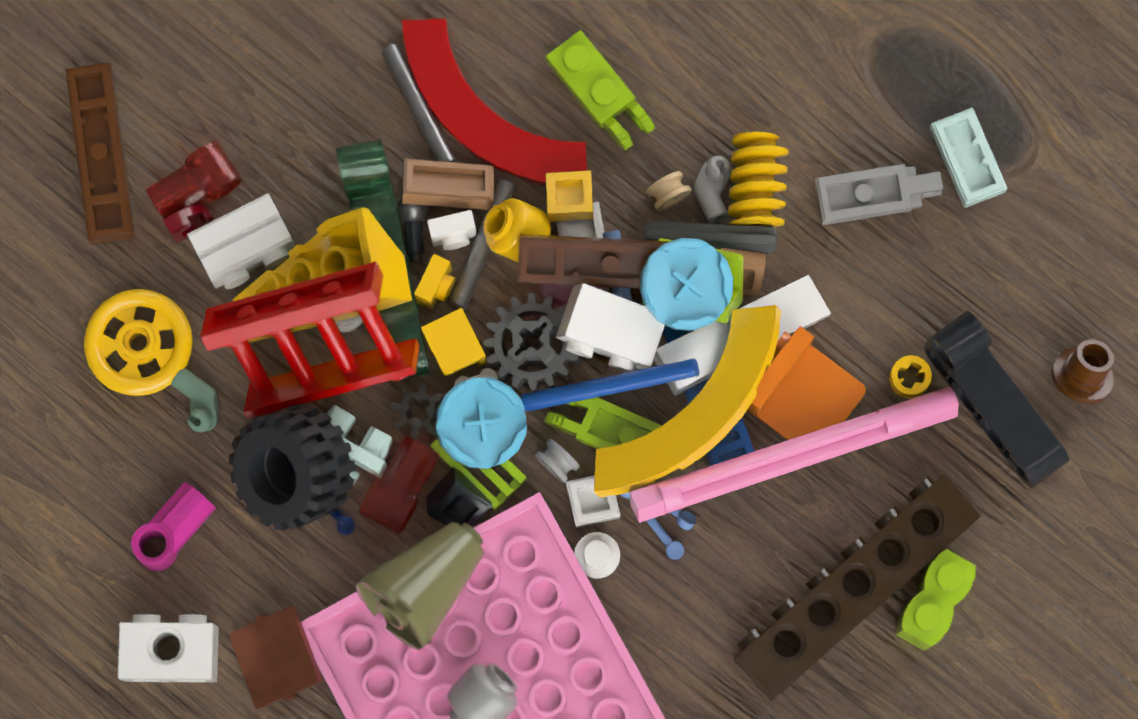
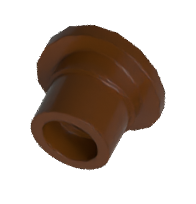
(1085, 371)

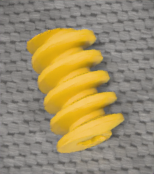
(756, 179)

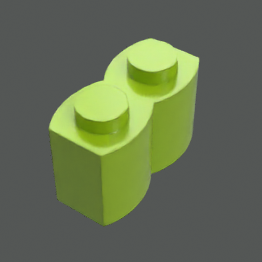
(931, 611)

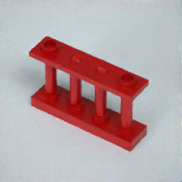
(315, 303)

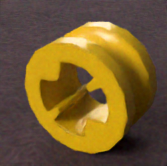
(902, 365)

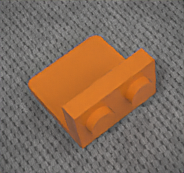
(804, 389)

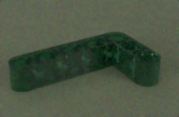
(370, 186)

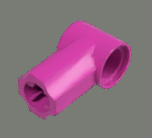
(175, 523)

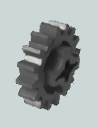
(521, 356)

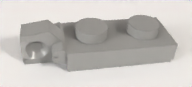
(874, 193)

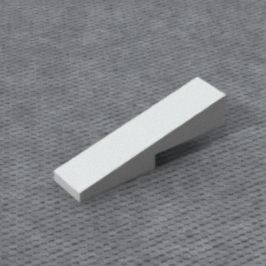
(799, 306)

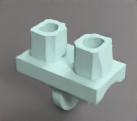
(373, 448)

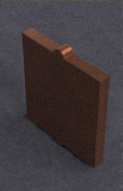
(275, 657)

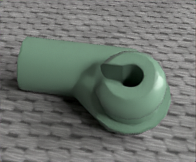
(203, 400)

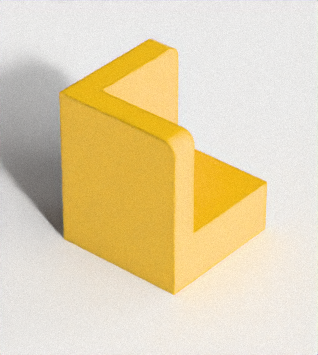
(453, 342)

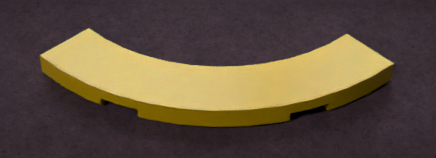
(705, 419)

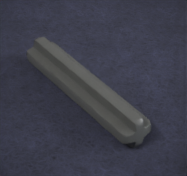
(719, 236)

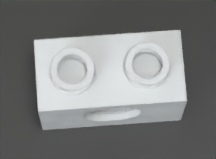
(139, 650)

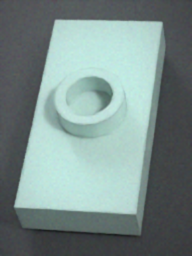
(968, 157)

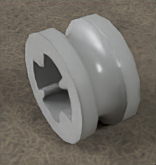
(557, 460)

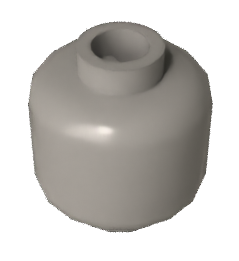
(483, 694)

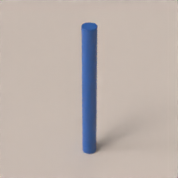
(610, 385)

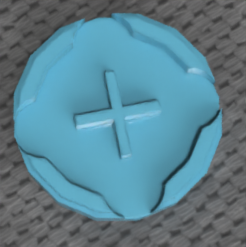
(686, 284)
(481, 423)

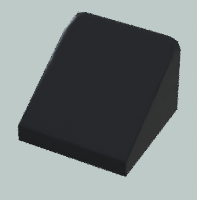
(457, 500)

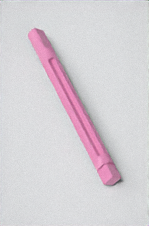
(794, 454)

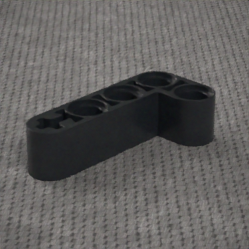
(994, 400)

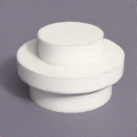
(597, 555)

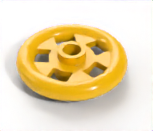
(123, 307)

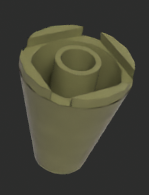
(422, 583)

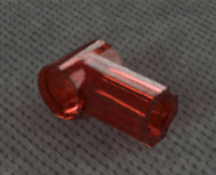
(204, 177)
(395, 495)

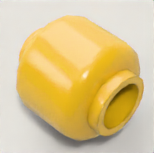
(508, 221)

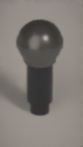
(412, 217)

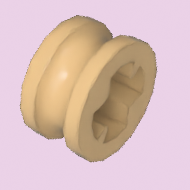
(668, 191)

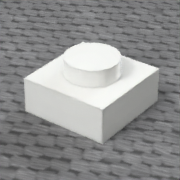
(452, 230)

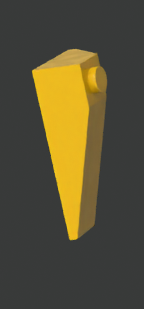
(340, 245)

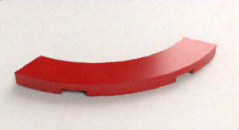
(471, 120)

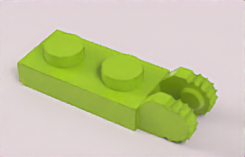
(597, 87)
(603, 424)

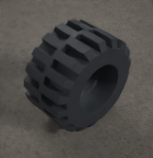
(317, 457)

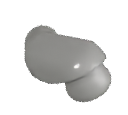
(710, 187)

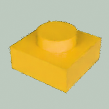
(569, 196)
(435, 283)

